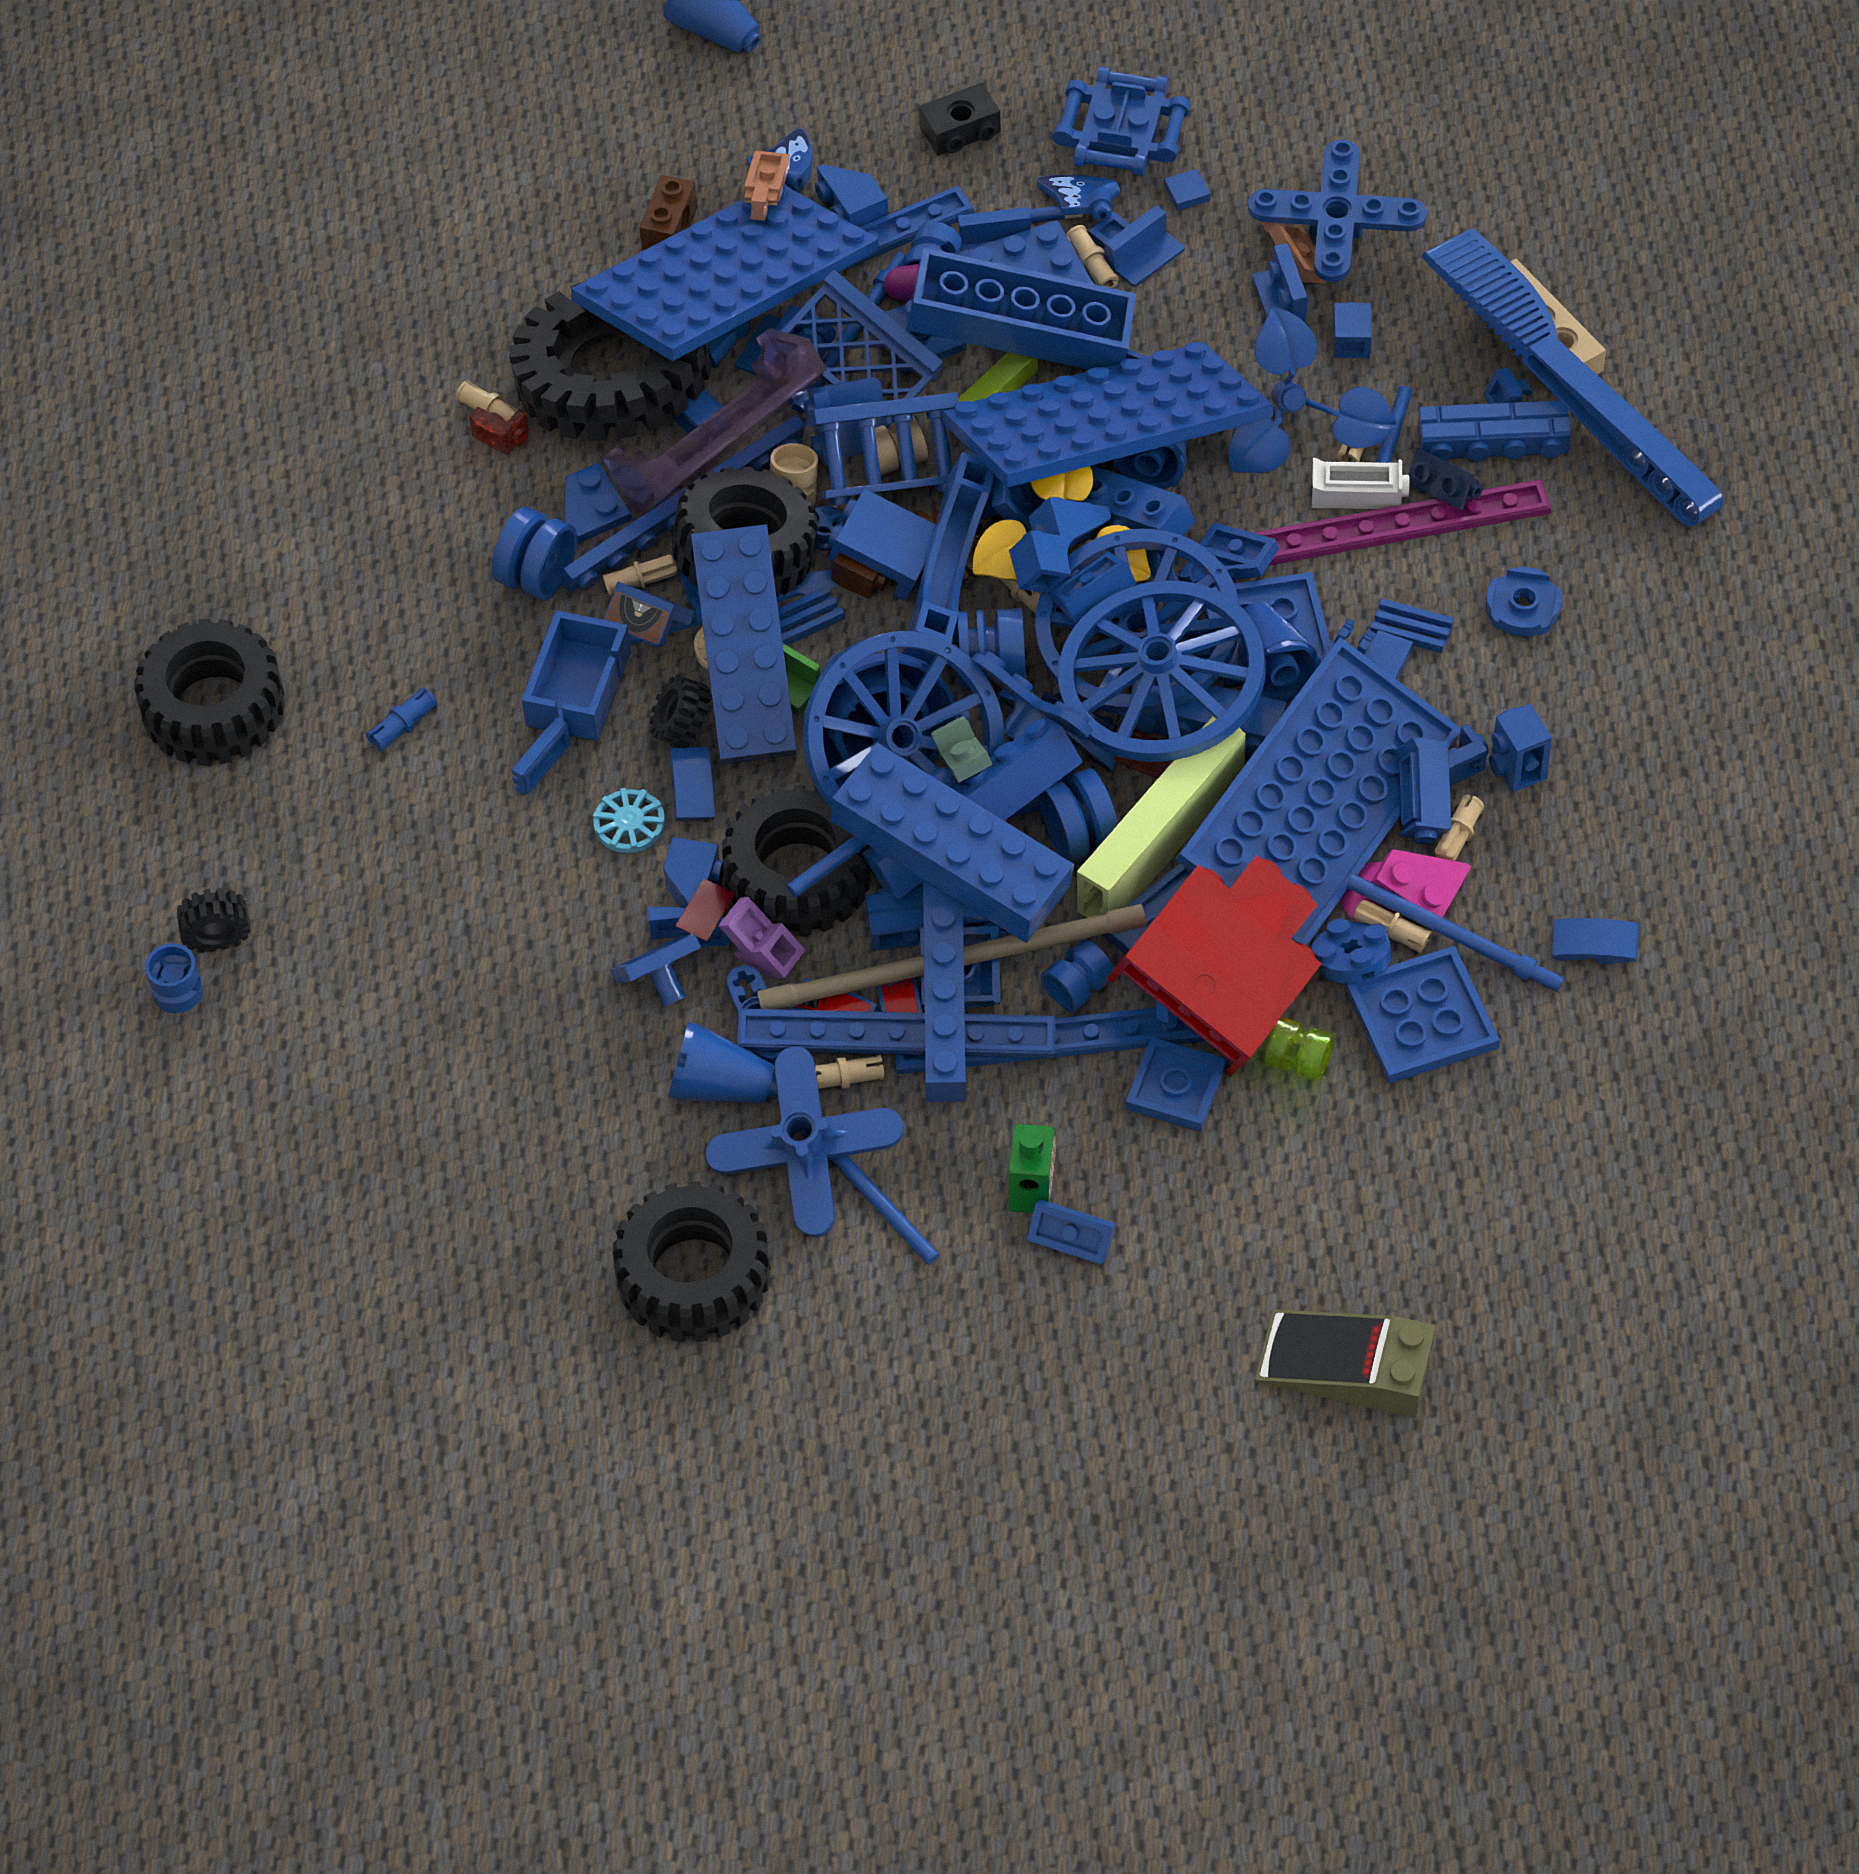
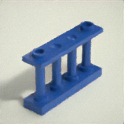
(865, 418)

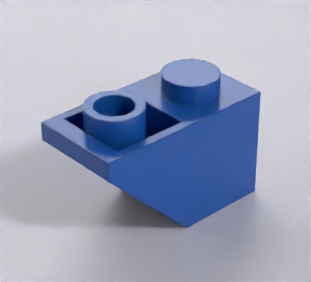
(851, 194)
(688, 865)

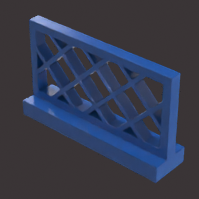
(877, 324)

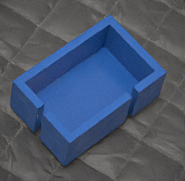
(577, 674)

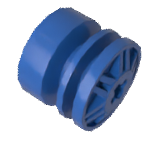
(1002, 639)

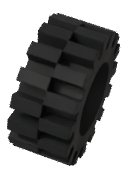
(680, 711)
(213, 920)

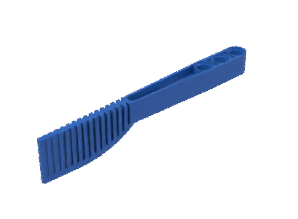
(1522, 318)

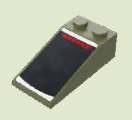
(1349, 1357)

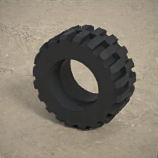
(746, 500)
(219, 728)
(784, 820)
(697, 1306)

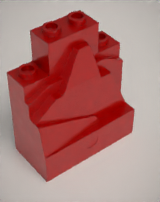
(1226, 956)

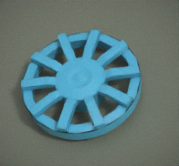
(629, 820)

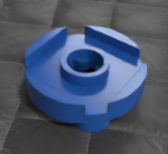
(1518, 619)
(1368, 949)

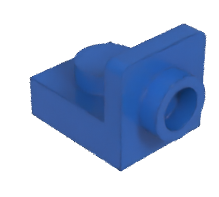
(1468, 758)

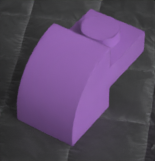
(759, 941)

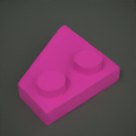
(1421, 879)

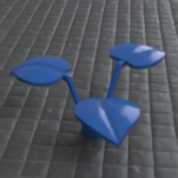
(1283, 346)

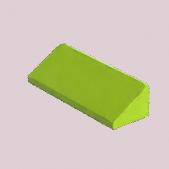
(1003, 377)

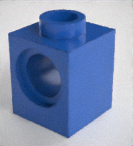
(1352, 330)

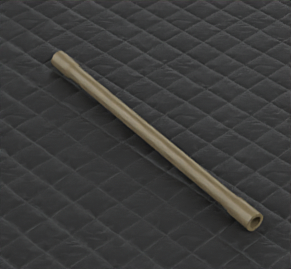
(1110, 922)

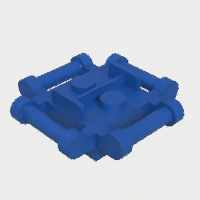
(1122, 121)

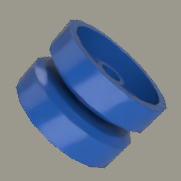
(534, 553)
(1077, 815)

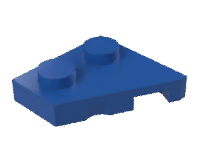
(593, 503)
(1238, 550)

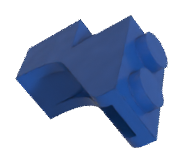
(1056, 527)

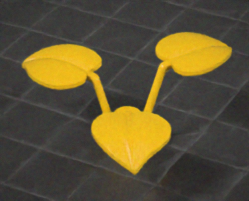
(993, 548)

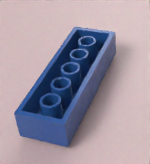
(1020, 311)
(743, 644)
(951, 842)

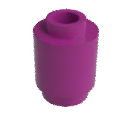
(900, 282)

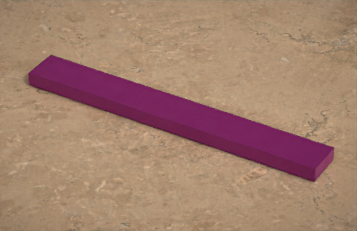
(1407, 522)

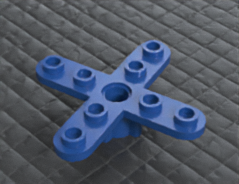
(1337, 211)
(1029, 707)
(806, 1158)

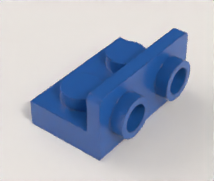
(1281, 284)

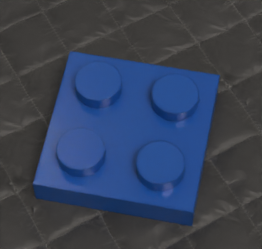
(1176, 1084)

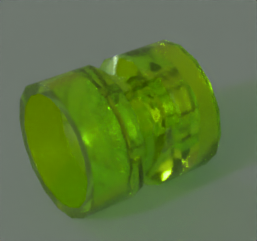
(1312, 1056)

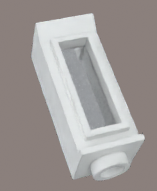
(1358, 485)

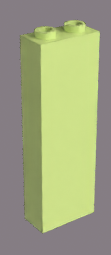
(1157, 827)

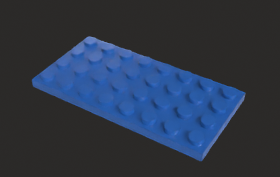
(723, 272)
(1106, 413)
(1320, 783)

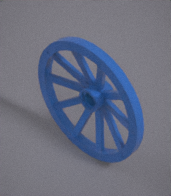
(1118, 544)
(1163, 671)
(911, 730)

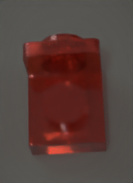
(497, 432)

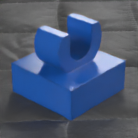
(1505, 388)

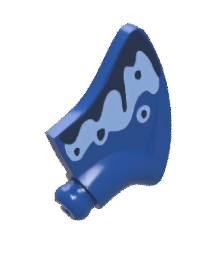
(801, 158)
(1081, 194)

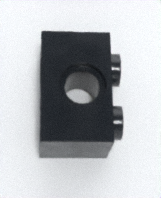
(960, 119)

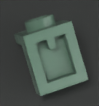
(960, 749)

